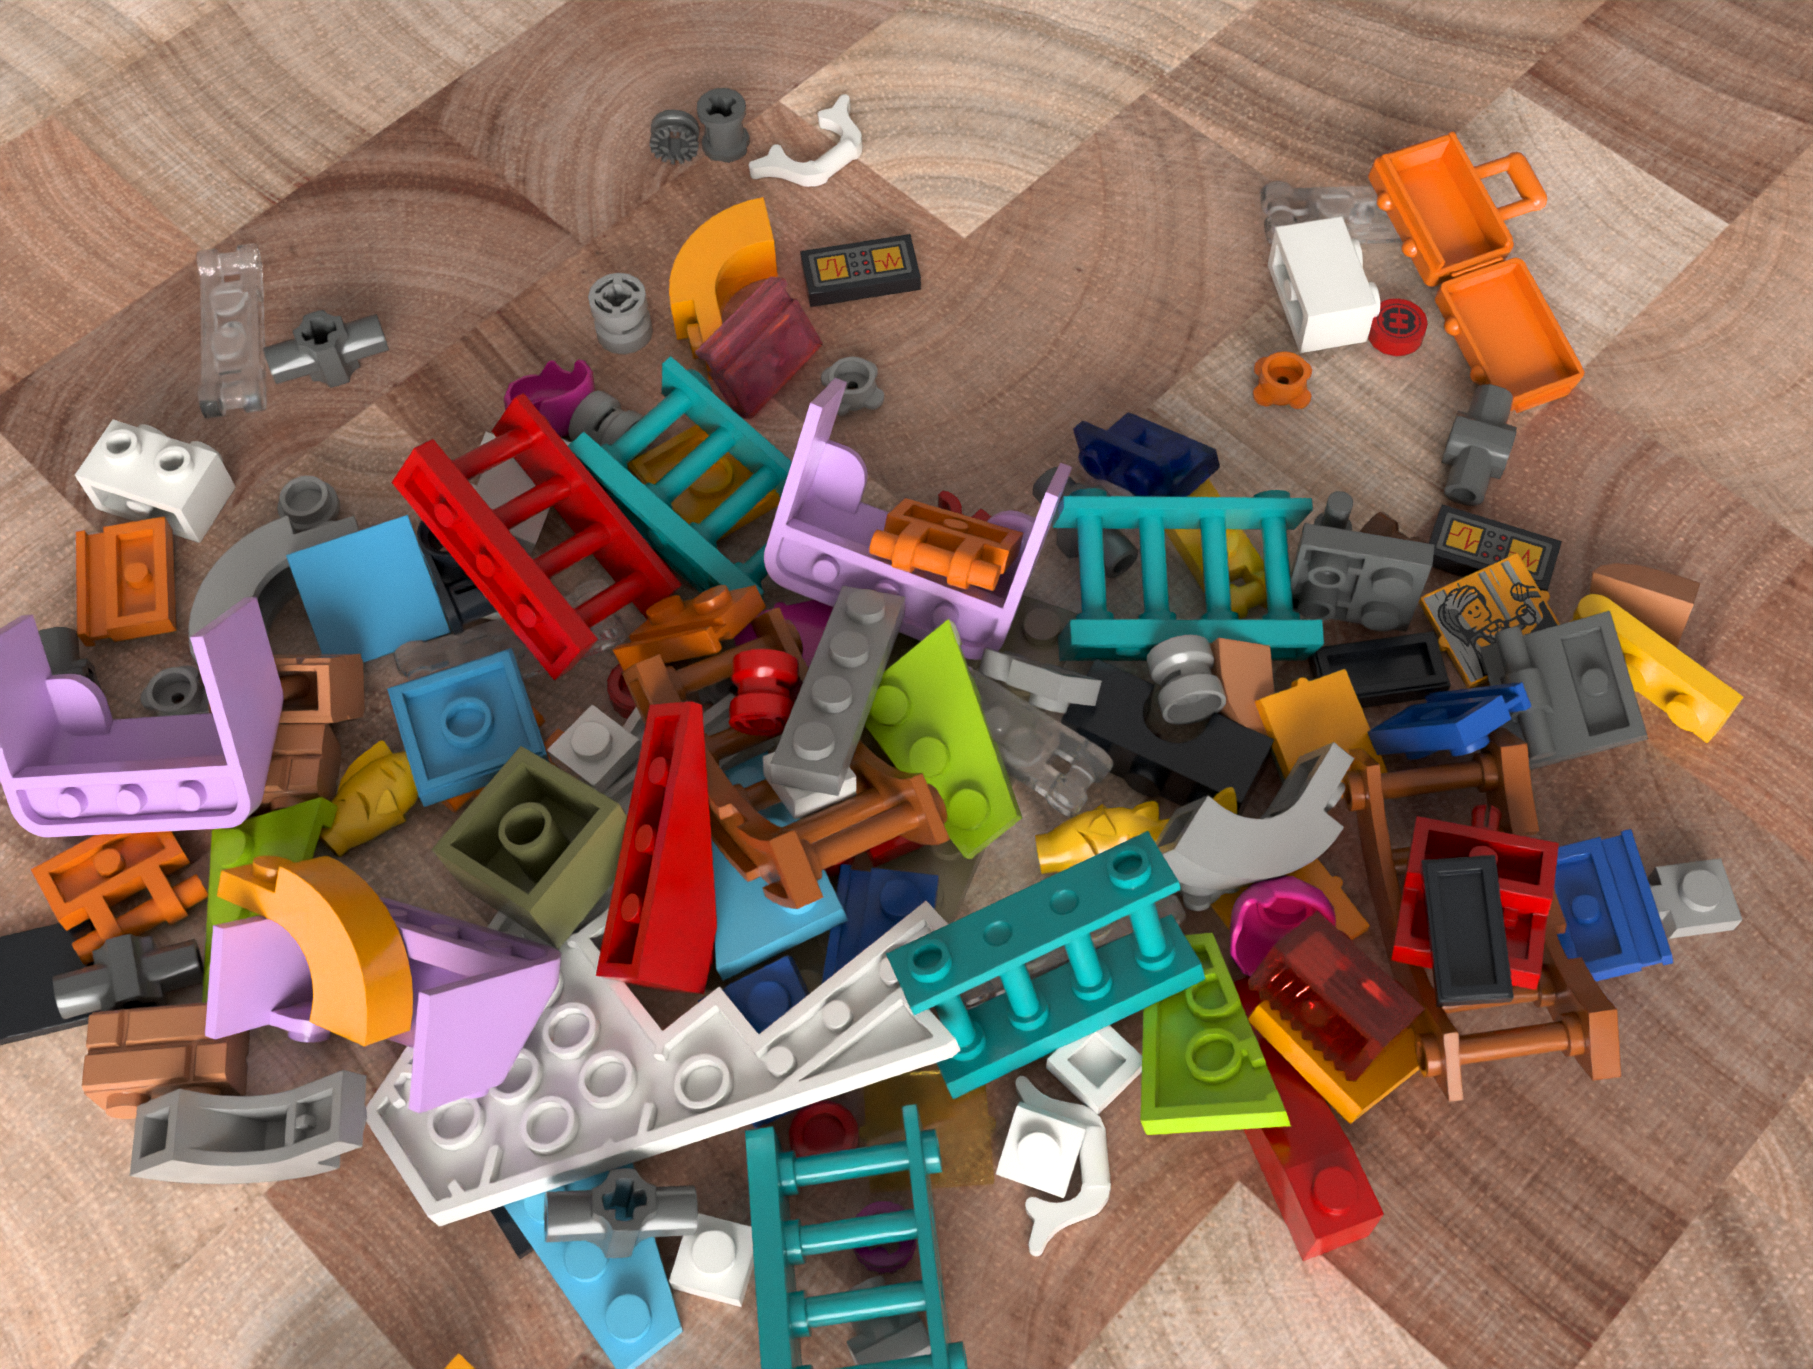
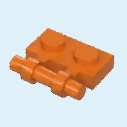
(946, 544)
(109, 869)

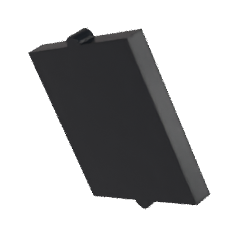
(26, 980)

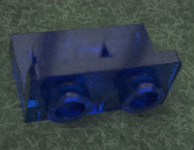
(1145, 457)

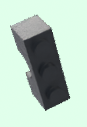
(1179, 772)

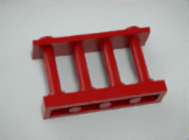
(500, 565)

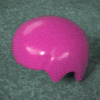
(555, 392)
(1268, 913)

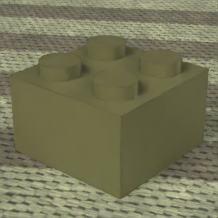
(536, 846)

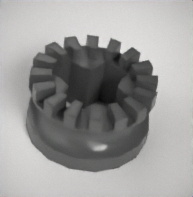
(674, 148)

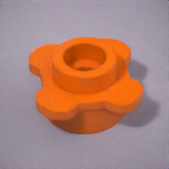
(1284, 368)

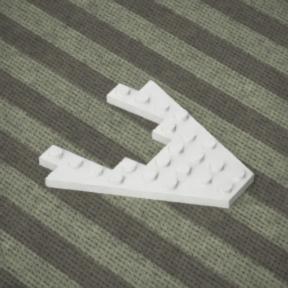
(614, 1088)

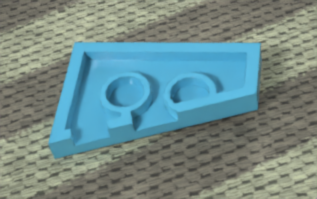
(748, 922)
(618, 1299)

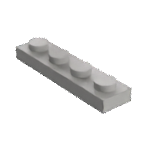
(838, 691)

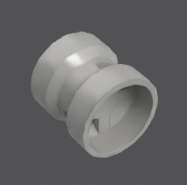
(620, 313)
(602, 419)
(1186, 680)

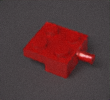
(1525, 883)

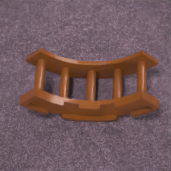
(793, 855)
(1580, 1011)

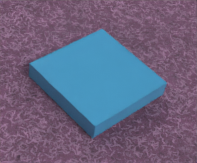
(369, 591)
(464, 725)

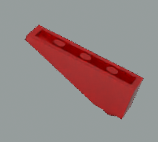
(664, 886)
(1311, 1161)

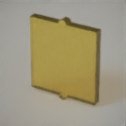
(959, 1122)

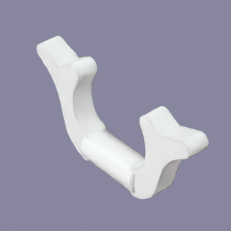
(815, 172)
(1094, 1165)

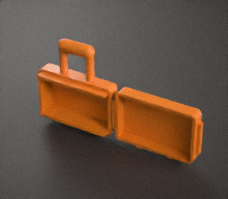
(1463, 244)

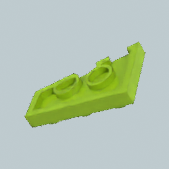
(934, 725)
(280, 833)
(1203, 1058)

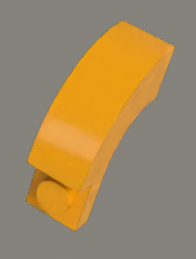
(716, 264)
(345, 934)

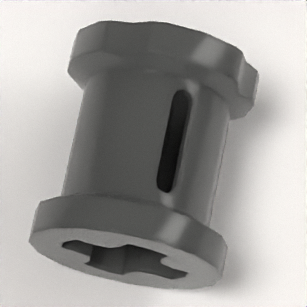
(722, 115)

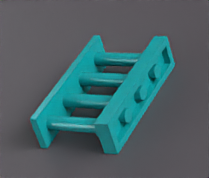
(692, 546)
(1109, 639)
(1067, 1001)
(783, 1243)

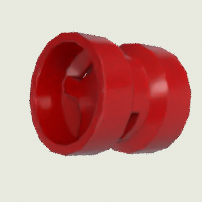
(763, 692)

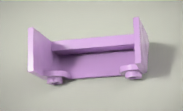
(826, 536)
(91, 774)
(470, 985)

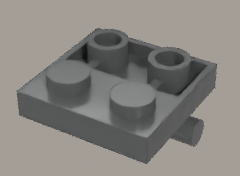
(1357, 573)
(1575, 689)

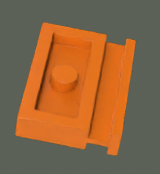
(125, 581)
(691, 626)

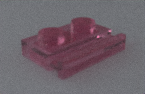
(759, 347)

